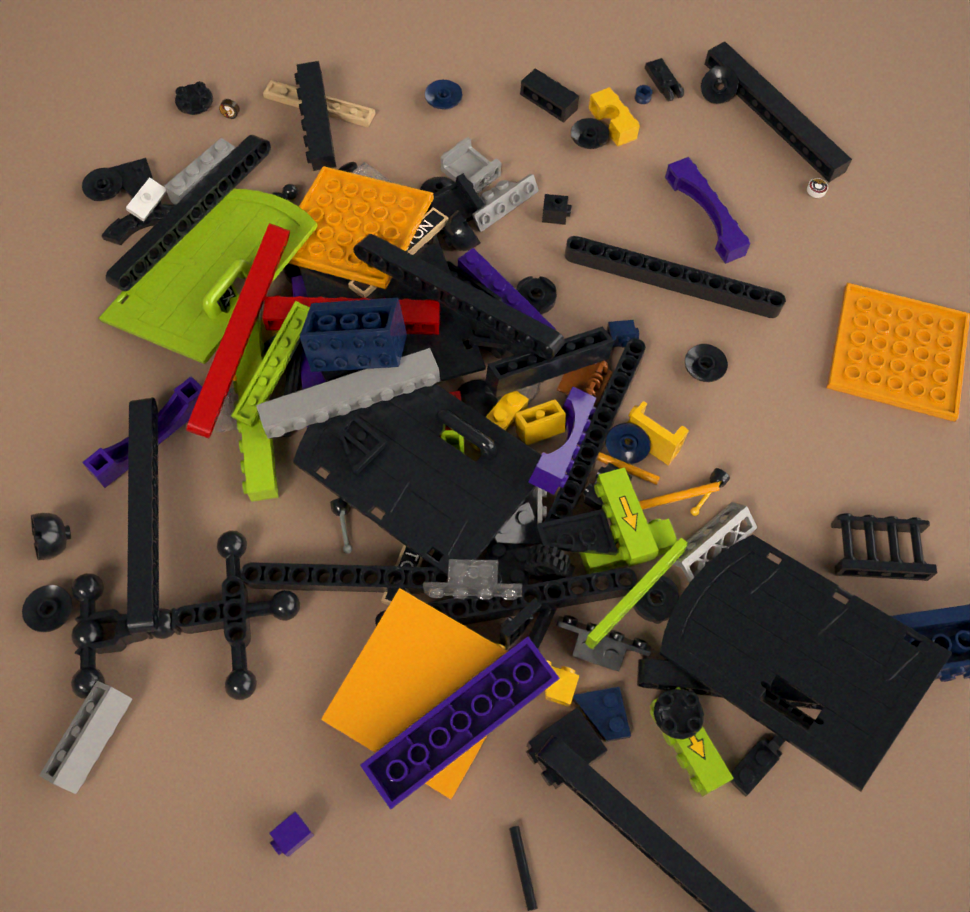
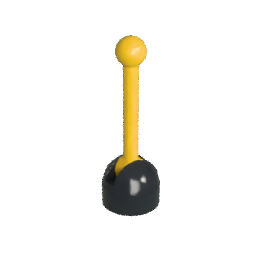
(717, 475)

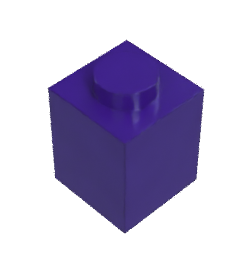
(290, 835)

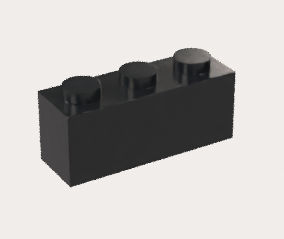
(549, 95)

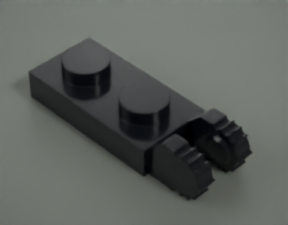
(664, 79)

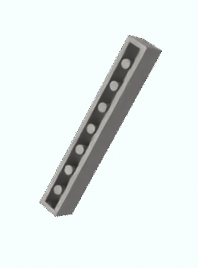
(347, 394)

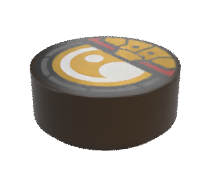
(229, 108)

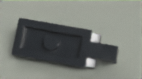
(756, 764)

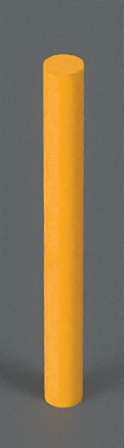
(629, 468)
(680, 495)

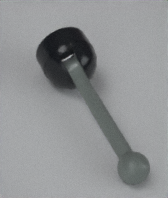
(341, 508)

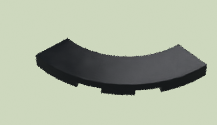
(123, 228)

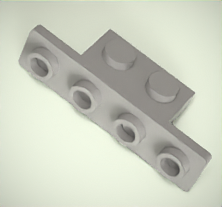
(503, 199)

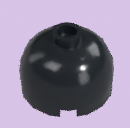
(459, 233)
(49, 535)

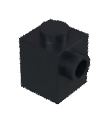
(556, 209)

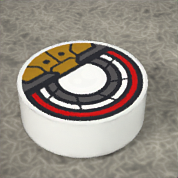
(817, 188)

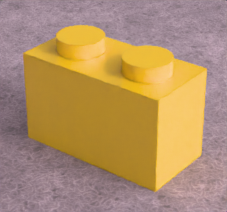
(540, 422)

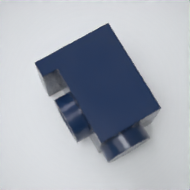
(622, 332)

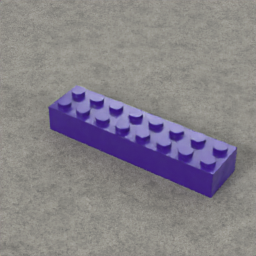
(459, 722)

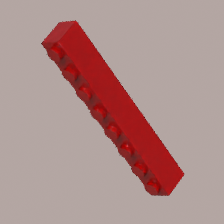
(418, 315)

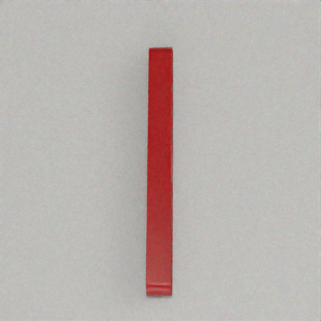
(238, 332)

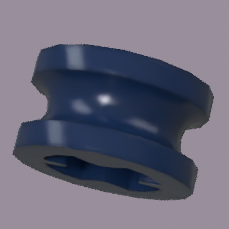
(643, 99)

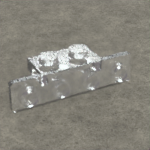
(472, 579)

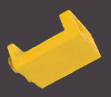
(663, 443)

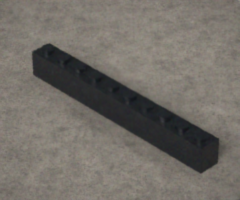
(781, 114)

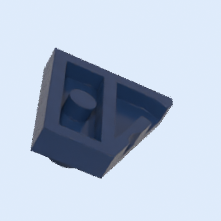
(605, 712)

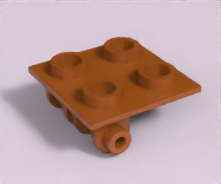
(589, 379)

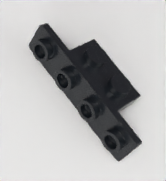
(609, 650)

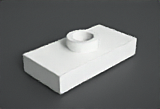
(146, 199)

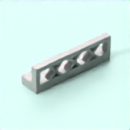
(713, 535)

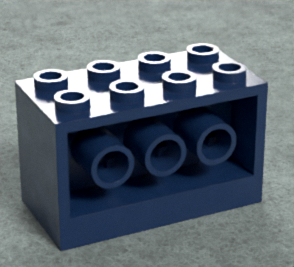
(354, 335)
(947, 628)

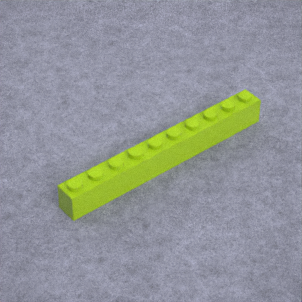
(256, 447)

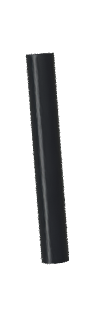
(523, 868)

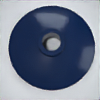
(443, 94)
(628, 451)

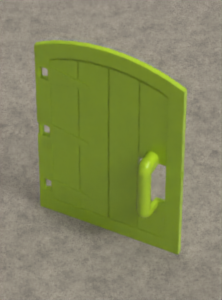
(180, 294)

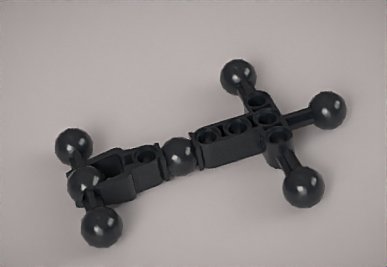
(240, 683)

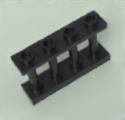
(872, 566)

